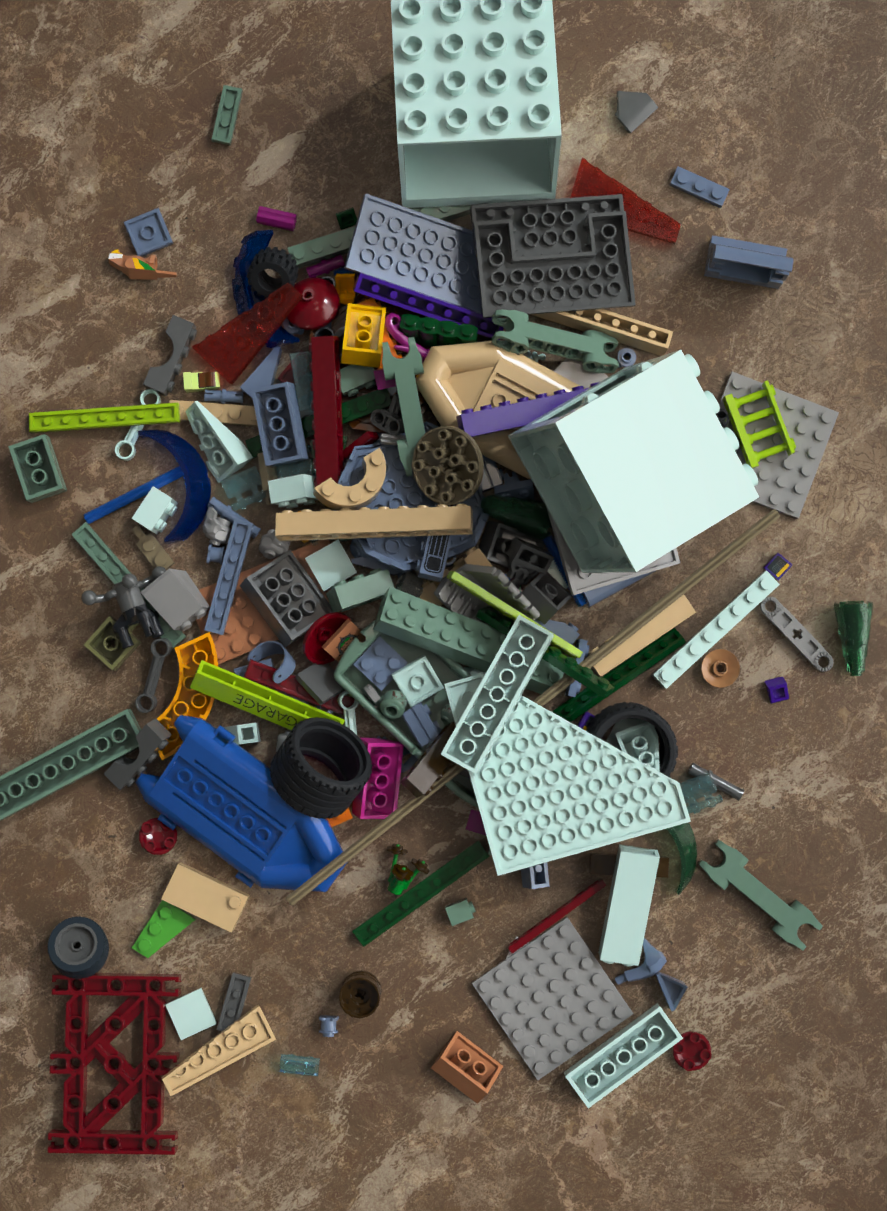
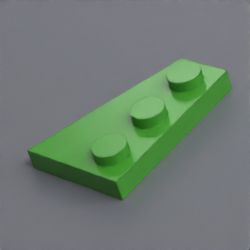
(161, 928)

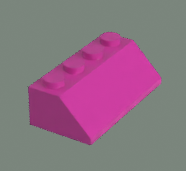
(381, 791)

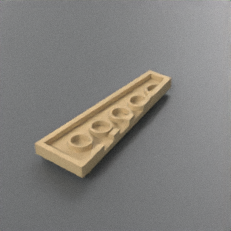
(230, 1045)

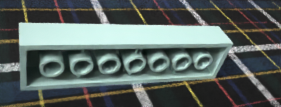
(497, 694)

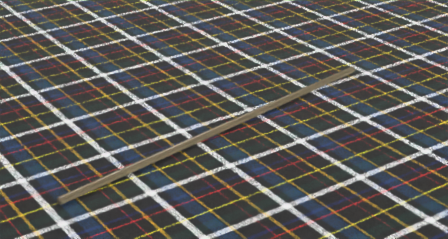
(541, 700)

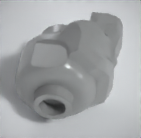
(216, 528)
(271, 546)

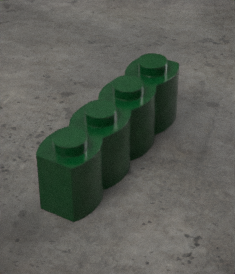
(432, 332)

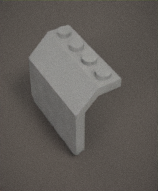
(492, 581)

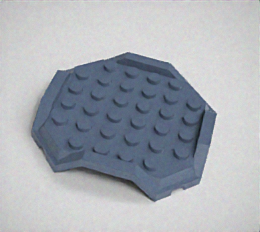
(403, 490)

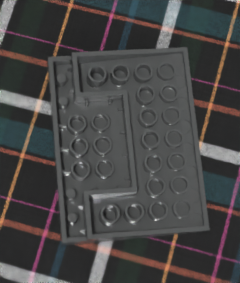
(553, 255)

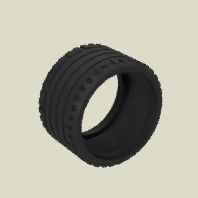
(620, 711)
(304, 786)

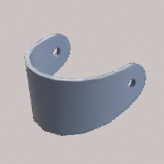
(270, 648)

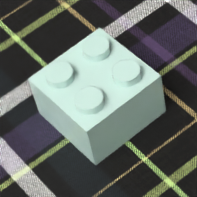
(292, 491)
(155, 510)

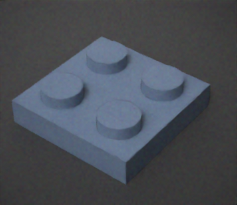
(379, 663)

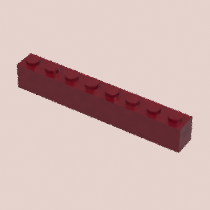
(326, 408)

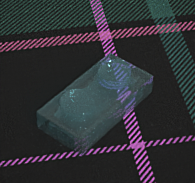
(299, 1065)

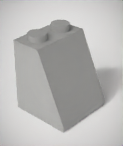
(176, 599)

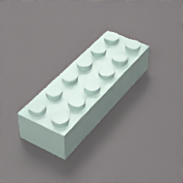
(622, 1055)

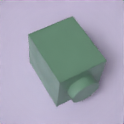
(460, 911)

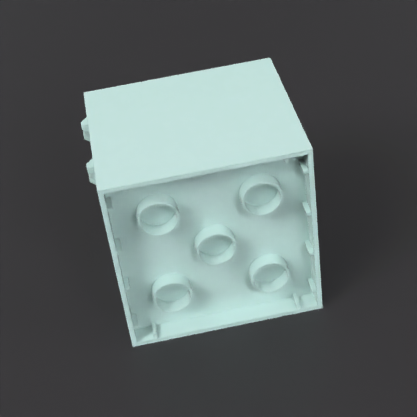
(475, 101)
(636, 465)

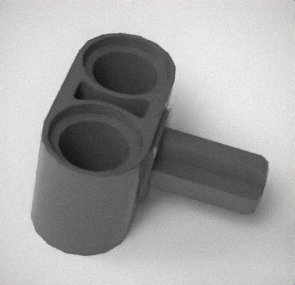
(391, 418)

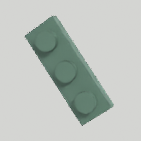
(227, 115)

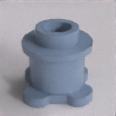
(292, 330)
(626, 352)
(215, 554)
(328, 1025)

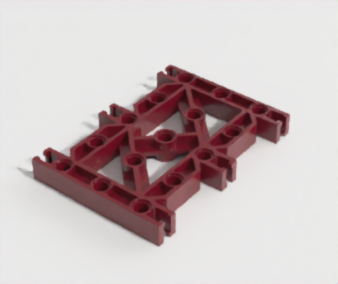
(87, 1128)

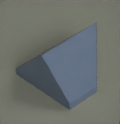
(672, 989)

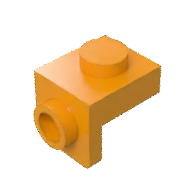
(344, 287)

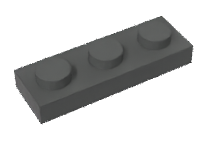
(234, 1000)

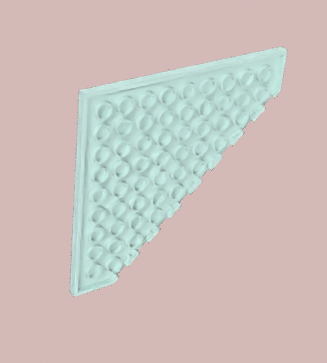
(561, 789)

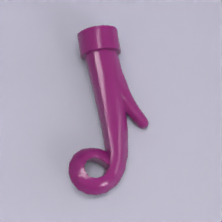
(400, 337)

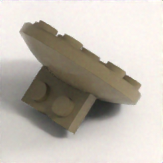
(448, 465)

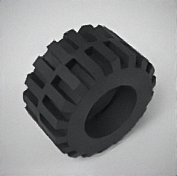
(274, 260)

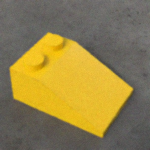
(363, 335)

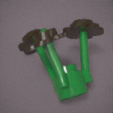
(402, 872)

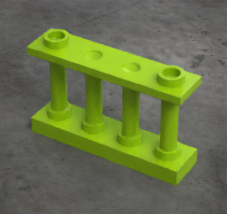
(739, 422)

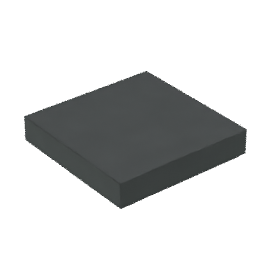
(319, 682)

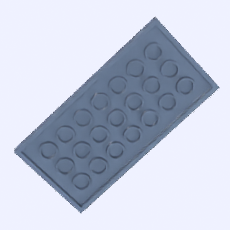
(415, 252)

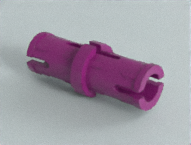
(325, 266)

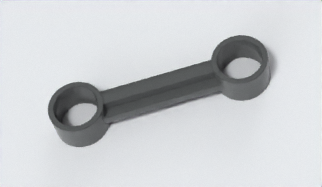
(154, 674)

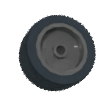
(65, 950)

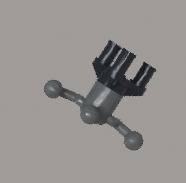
(131, 605)

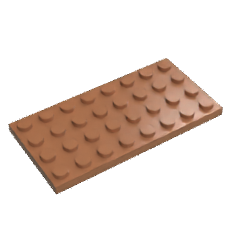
(245, 624)

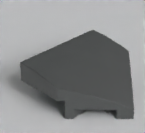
(634, 109)

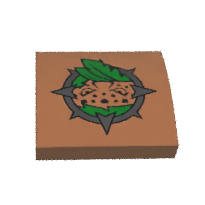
(342, 638)

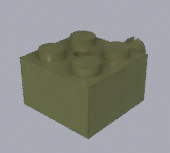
(100, 645)

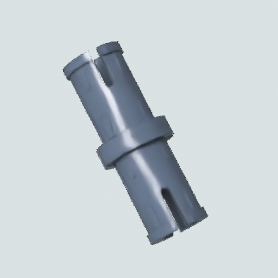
(223, 396)

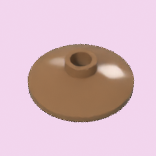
(730, 666)

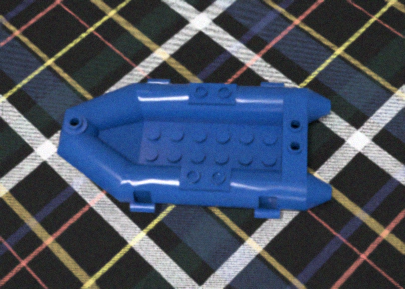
(233, 810)

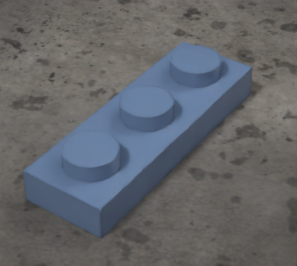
(699, 187)
(574, 688)

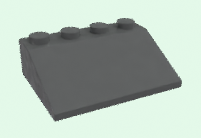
(286, 597)

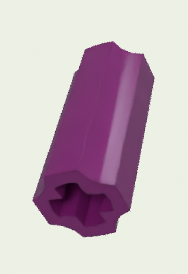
(276, 218)

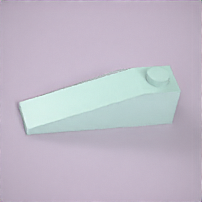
(222, 448)
(641, 744)

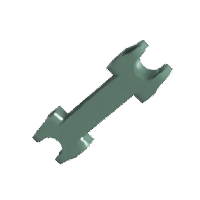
(526, 335)
(404, 373)
(787, 917)

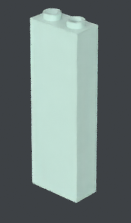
(628, 905)

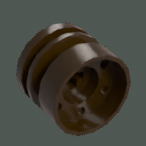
(356, 1004)

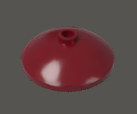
(319, 308)
(319, 633)

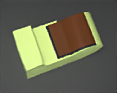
(200, 381)

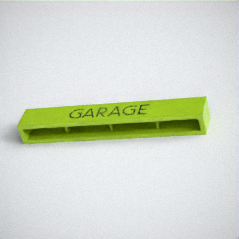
(254, 697)

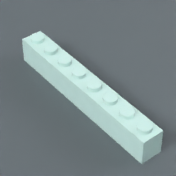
(715, 629)

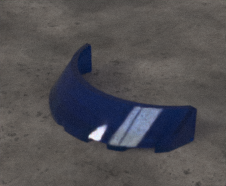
(242, 291)
(196, 481)

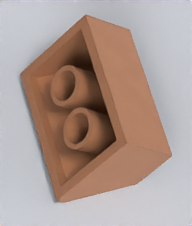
(467, 1067)

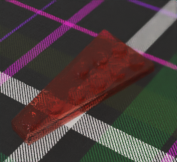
(640, 214)
(244, 336)

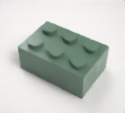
(37, 468)
(359, 590)

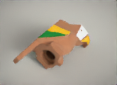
(138, 267)

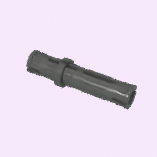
(721, 784)

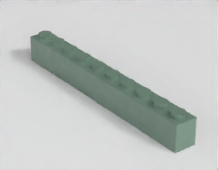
(339, 242)

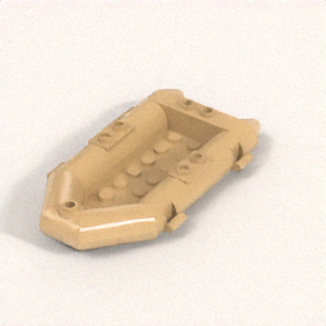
(482, 375)

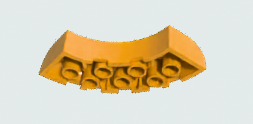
(187, 700)

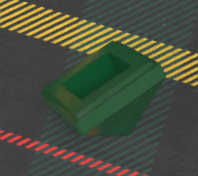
(346, 218)

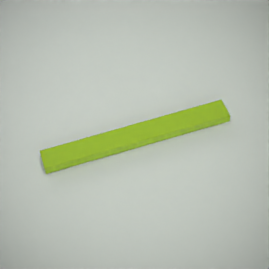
(104, 417)
(507, 610)

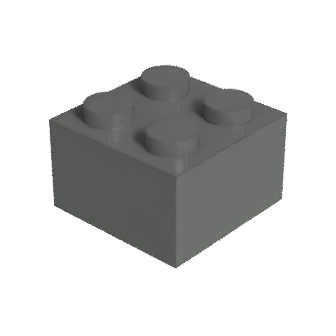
(546, 596)

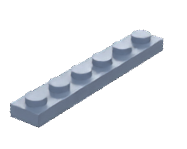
(229, 576)

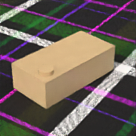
(205, 897)

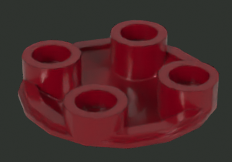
(157, 837)
(692, 1051)

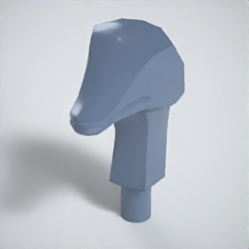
(652, 964)

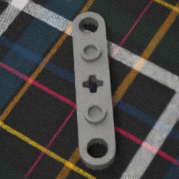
(807, 644)

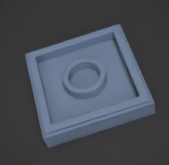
(148, 232)

